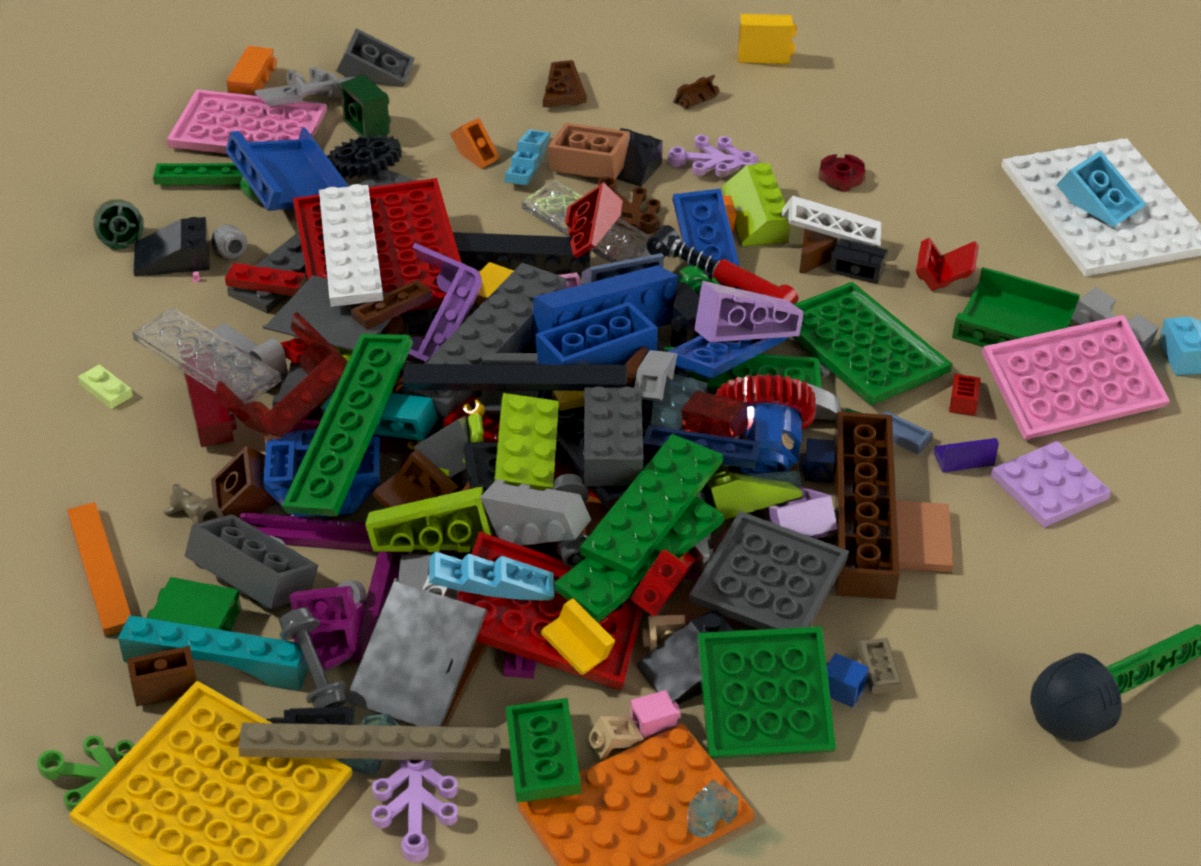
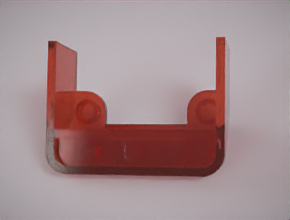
(324, 369)

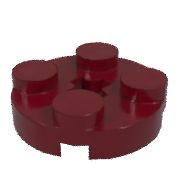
(842, 172)

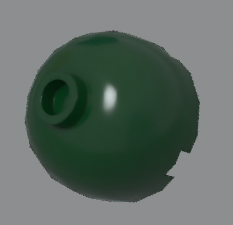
(118, 223)

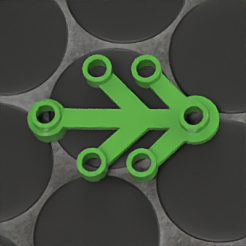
(55, 759)

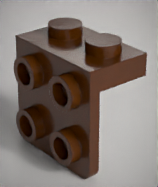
(414, 482)

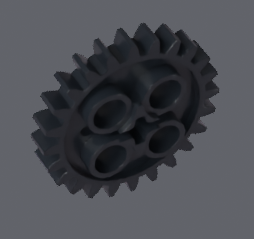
(365, 155)

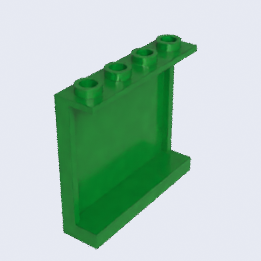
(1012, 309)

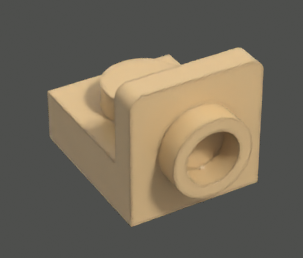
(660, 629)
(613, 733)

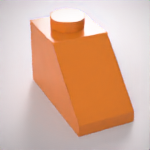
(475, 143)

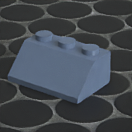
(622, 267)

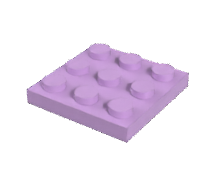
(1050, 484)

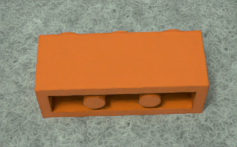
(252, 71)

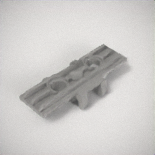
(320, 82)

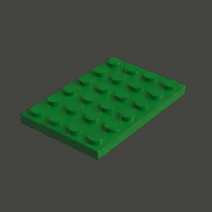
(866, 344)

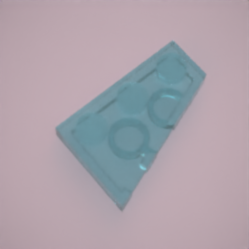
(675, 396)

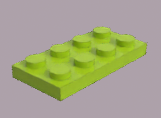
(527, 441)

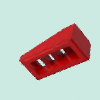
(964, 394)

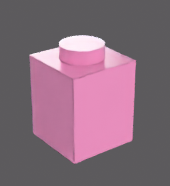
(654, 714)

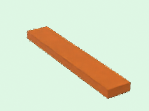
(99, 568)

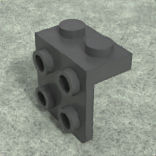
(492, 399)

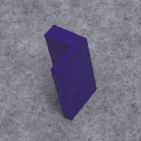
(966, 454)

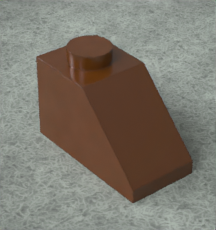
(816, 250)

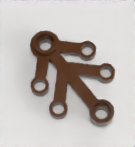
(645, 222)

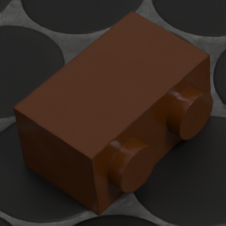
(161, 675)

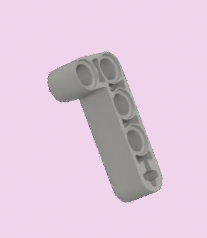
(268, 352)

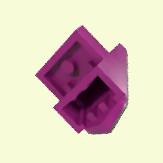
(339, 622)

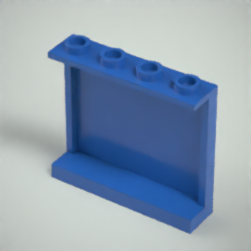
(283, 168)

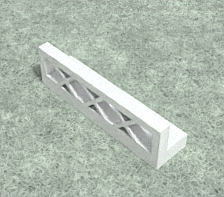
(832, 221)

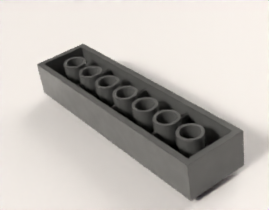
(497, 326)

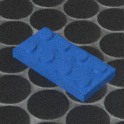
(705, 224)

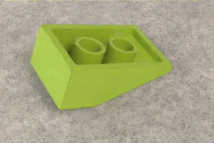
(746, 493)

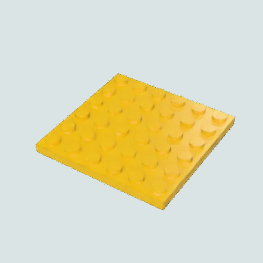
(196, 802)

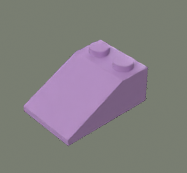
(807, 515)

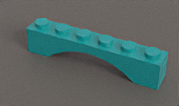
(268, 659)

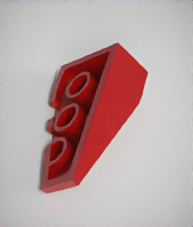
(591, 218)

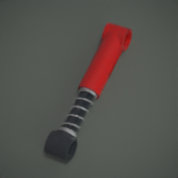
(667, 241)

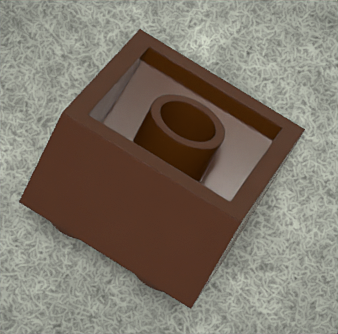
(240, 485)

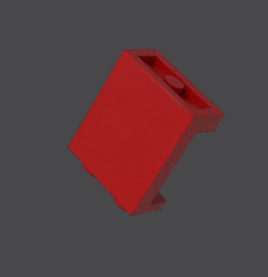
(662, 581)

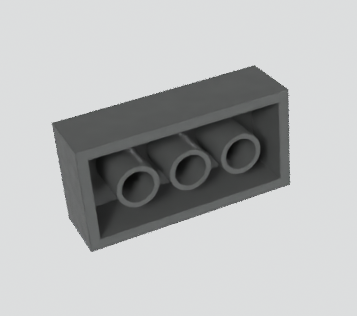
(612, 436)
(250, 560)

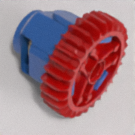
(776, 416)

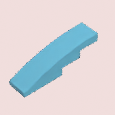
(528, 157)
(496, 579)

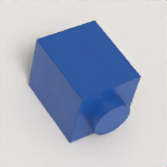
(846, 679)

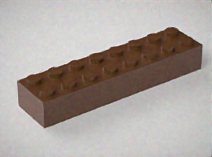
(866, 505)

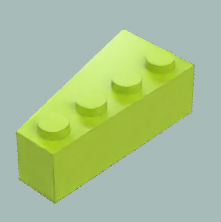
(431, 524)

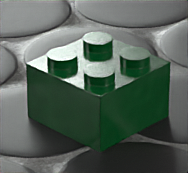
(365, 107)

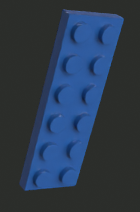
(714, 358)

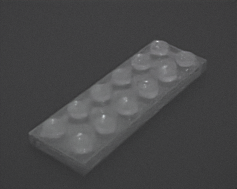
(551, 206)
(206, 355)

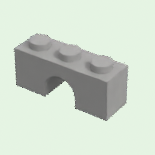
(1098, 306)

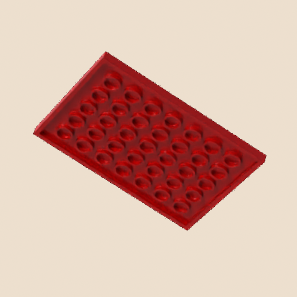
(401, 217)

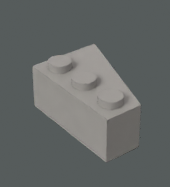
(533, 515)

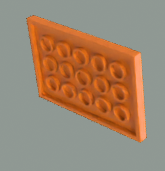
(633, 806)

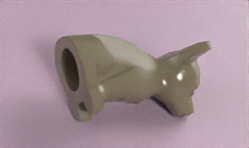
(197, 508)

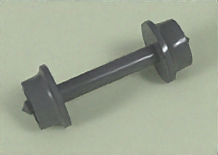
(570, 549)
(298, 625)

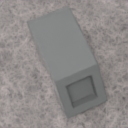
(653, 373)
(414, 568)

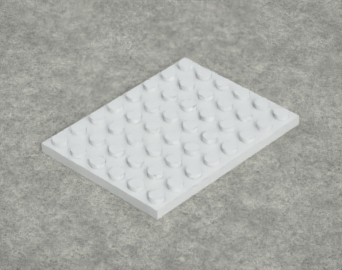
(1153, 235)

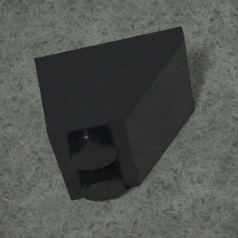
(641, 159)
(684, 315)

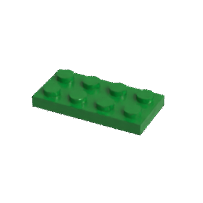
(542, 750)

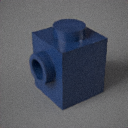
(818, 460)

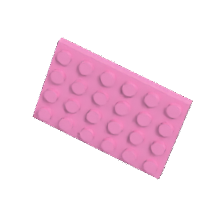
(213, 115)
(1074, 377)

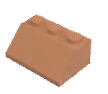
(588, 151)

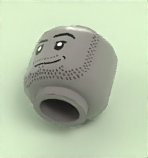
(229, 242)

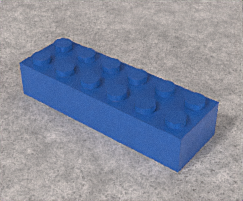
(648, 289)

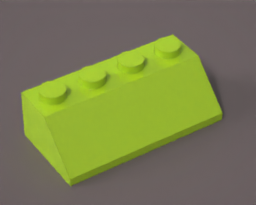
(758, 206)

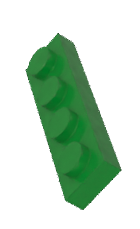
(196, 174)

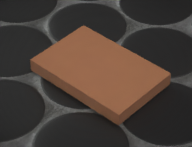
(924, 536)

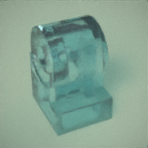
(709, 807)

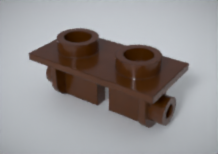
(689, 94)

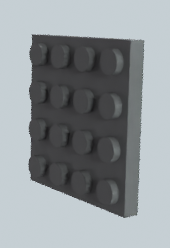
(768, 575)

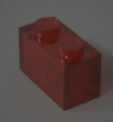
(714, 415)

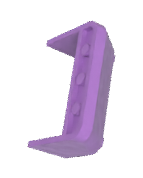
(461, 288)

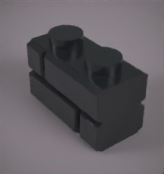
(859, 261)

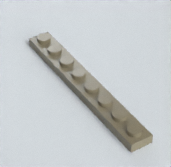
(369, 742)

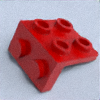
(942, 270)

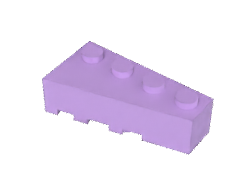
(744, 315)

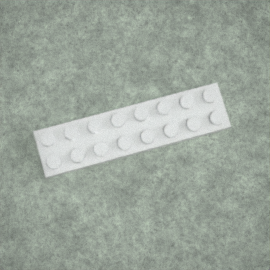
(350, 245)

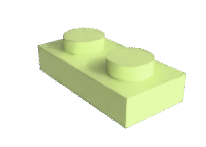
(105, 386)

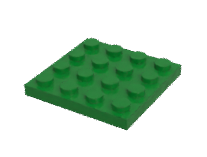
(765, 692)

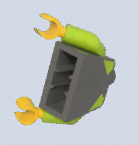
(447, 445)

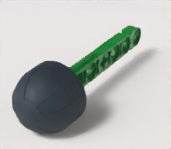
(1083, 697)

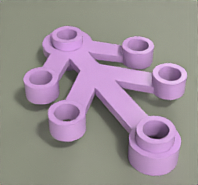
(713, 157)
(415, 797)

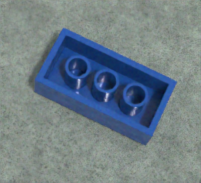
(598, 339)

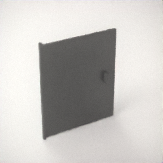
(331, 322)
(416, 655)

